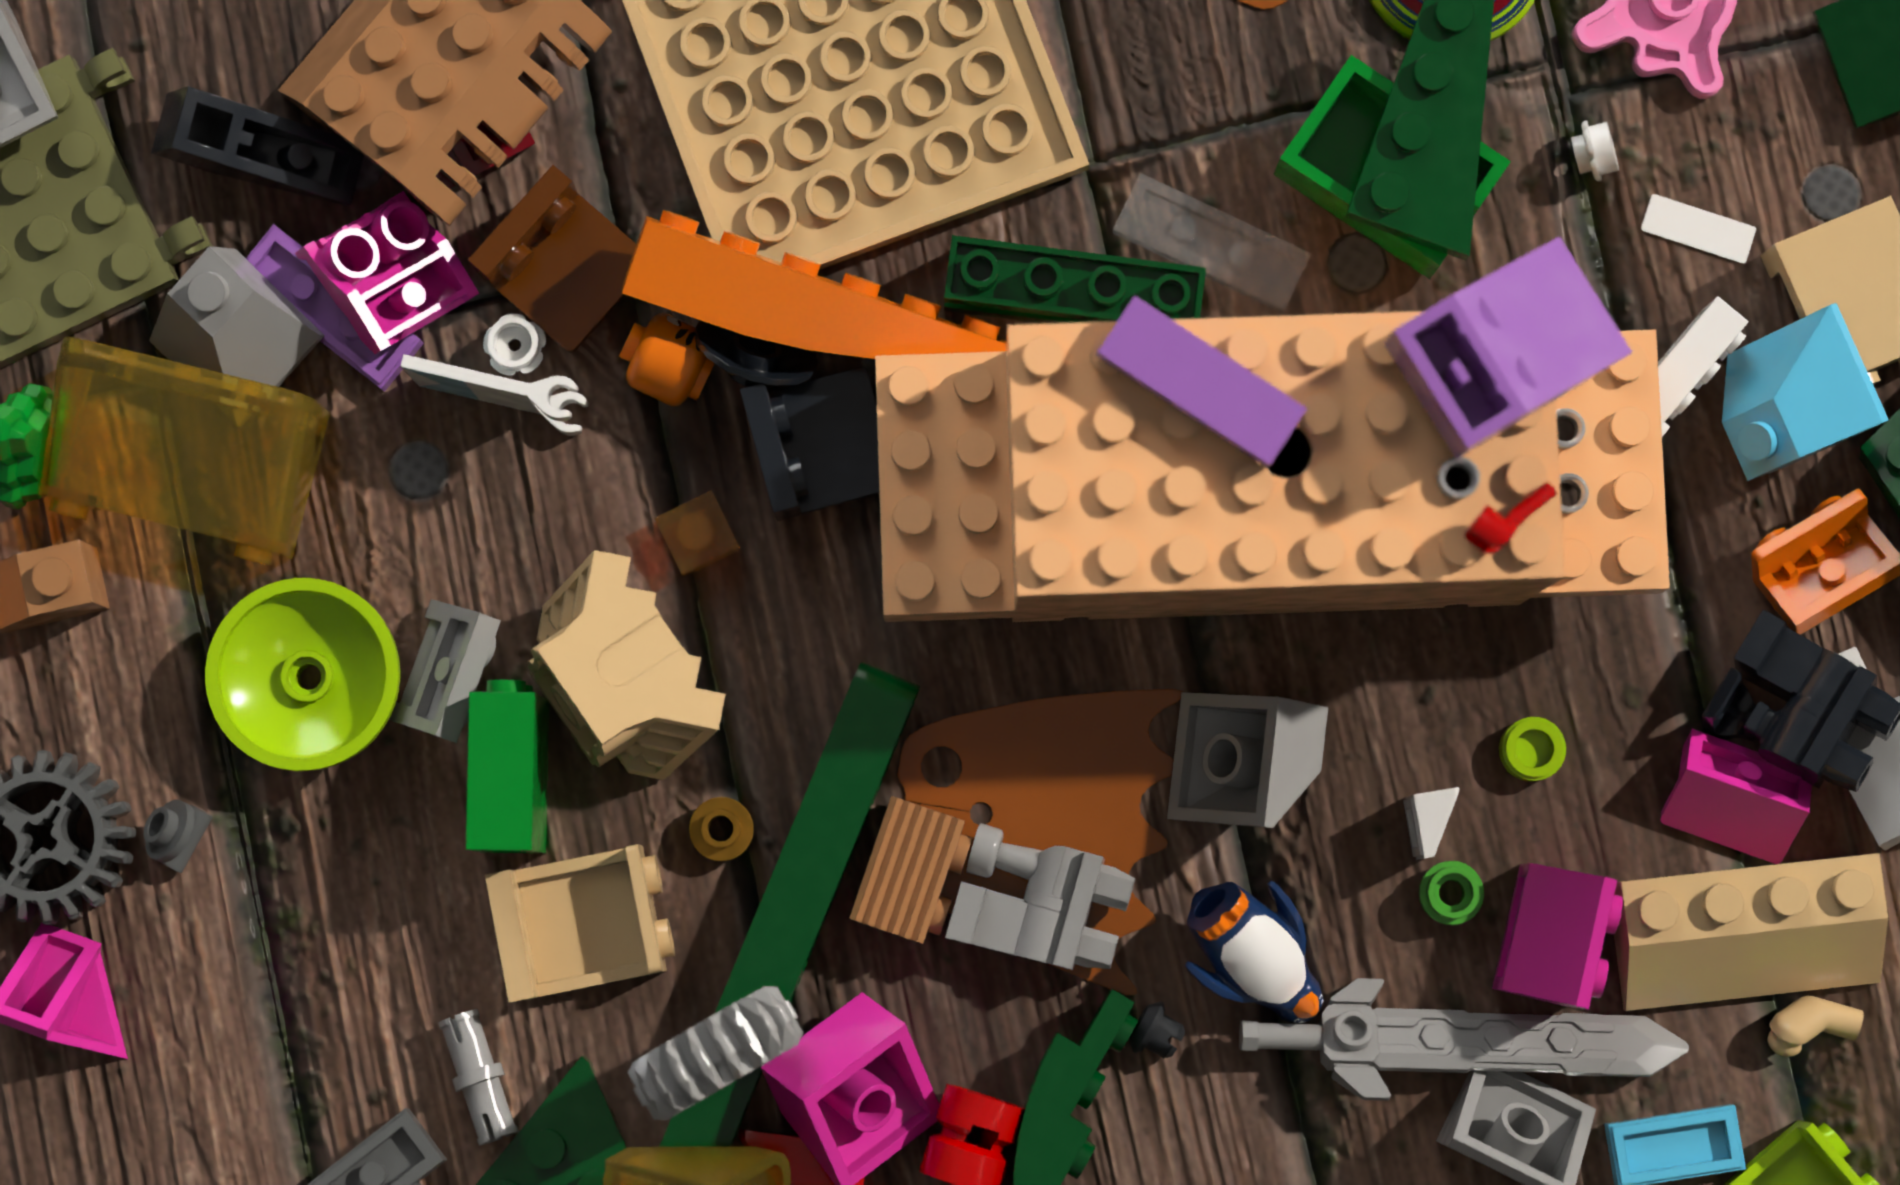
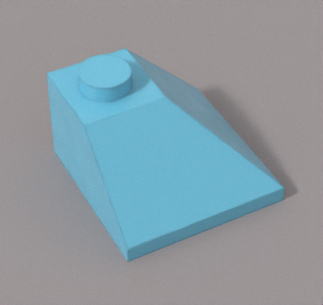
(1797, 393)

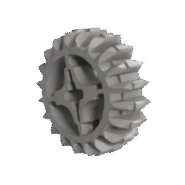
(715, 1052)

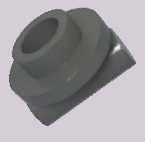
(174, 833)

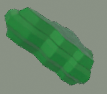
(23, 444)

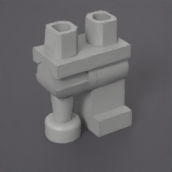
(1055, 906)

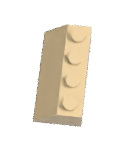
(1751, 932)

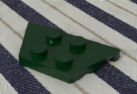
(563, 1138)

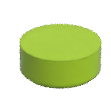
(1532, 749)

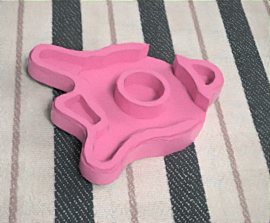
(1666, 37)

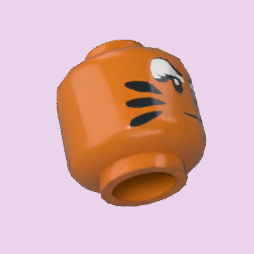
(666, 360)

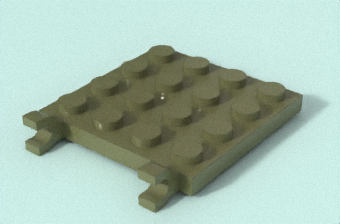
(73, 220)

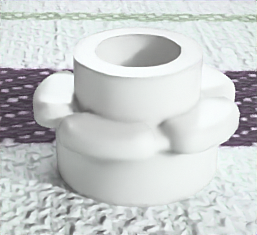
(1595, 150)
(511, 328)

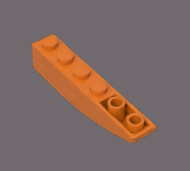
(787, 299)

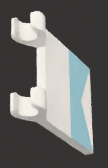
(499, 390)

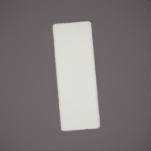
(1698, 228)

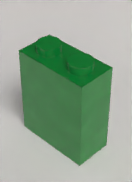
(507, 769)

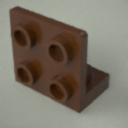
(557, 260)

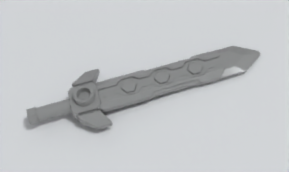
(1361, 1040)

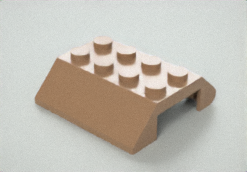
(425, 73)

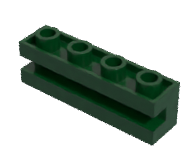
(1063, 284)

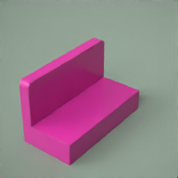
(1736, 798)

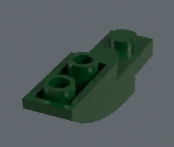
(1049, 1137)

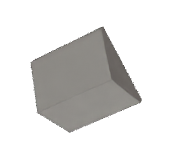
(1519, 1127)

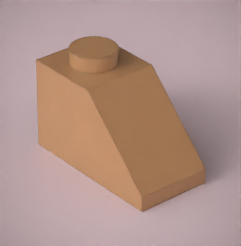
(50, 585)

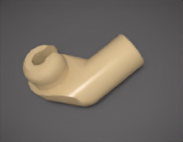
(1808, 1018)

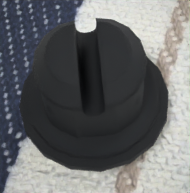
(1154, 1030)

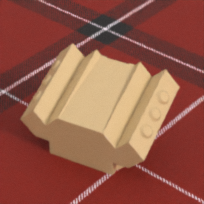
(620, 672)

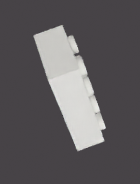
(1694, 356)

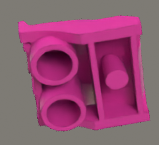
(389, 272)

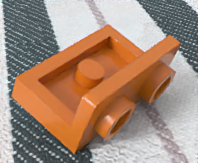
(1824, 562)

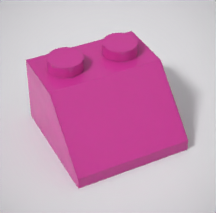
(854, 1089)

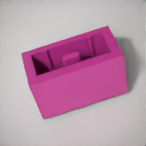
(1557, 936)

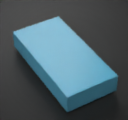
(1675, 1146)

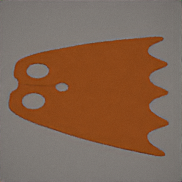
(1054, 777)

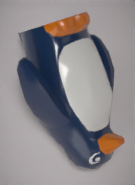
(1254, 951)

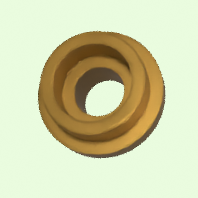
(742, 829)

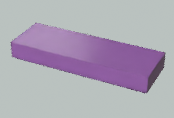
(295, 279)
(1201, 381)

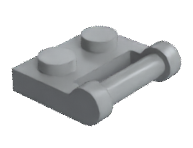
(446, 670)

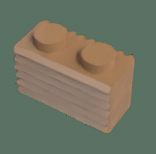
(909, 871)

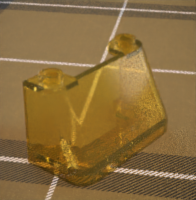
(180, 448)

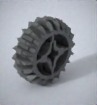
(63, 817)

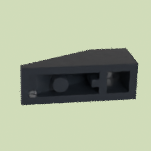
(256, 146)

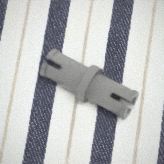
(478, 1077)

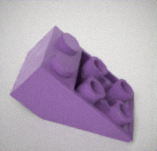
(1506, 346)

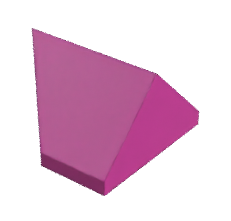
(62, 993)

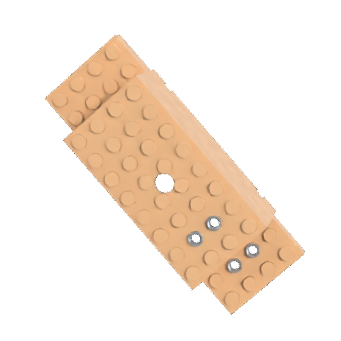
(1074, 492)

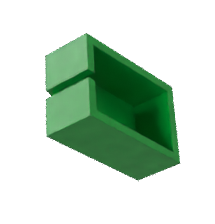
(1334, 145)

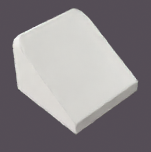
(1427, 819)

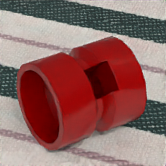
(963, 1161)

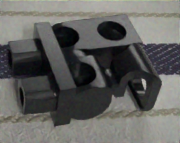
(1822, 709)

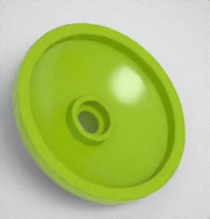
(259, 663)

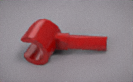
(1493, 530)

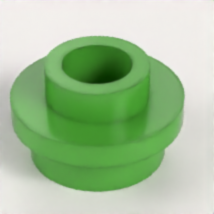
(1471, 889)

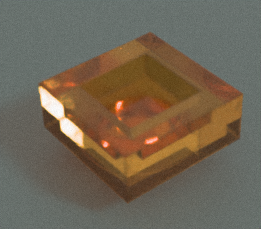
(697, 533)

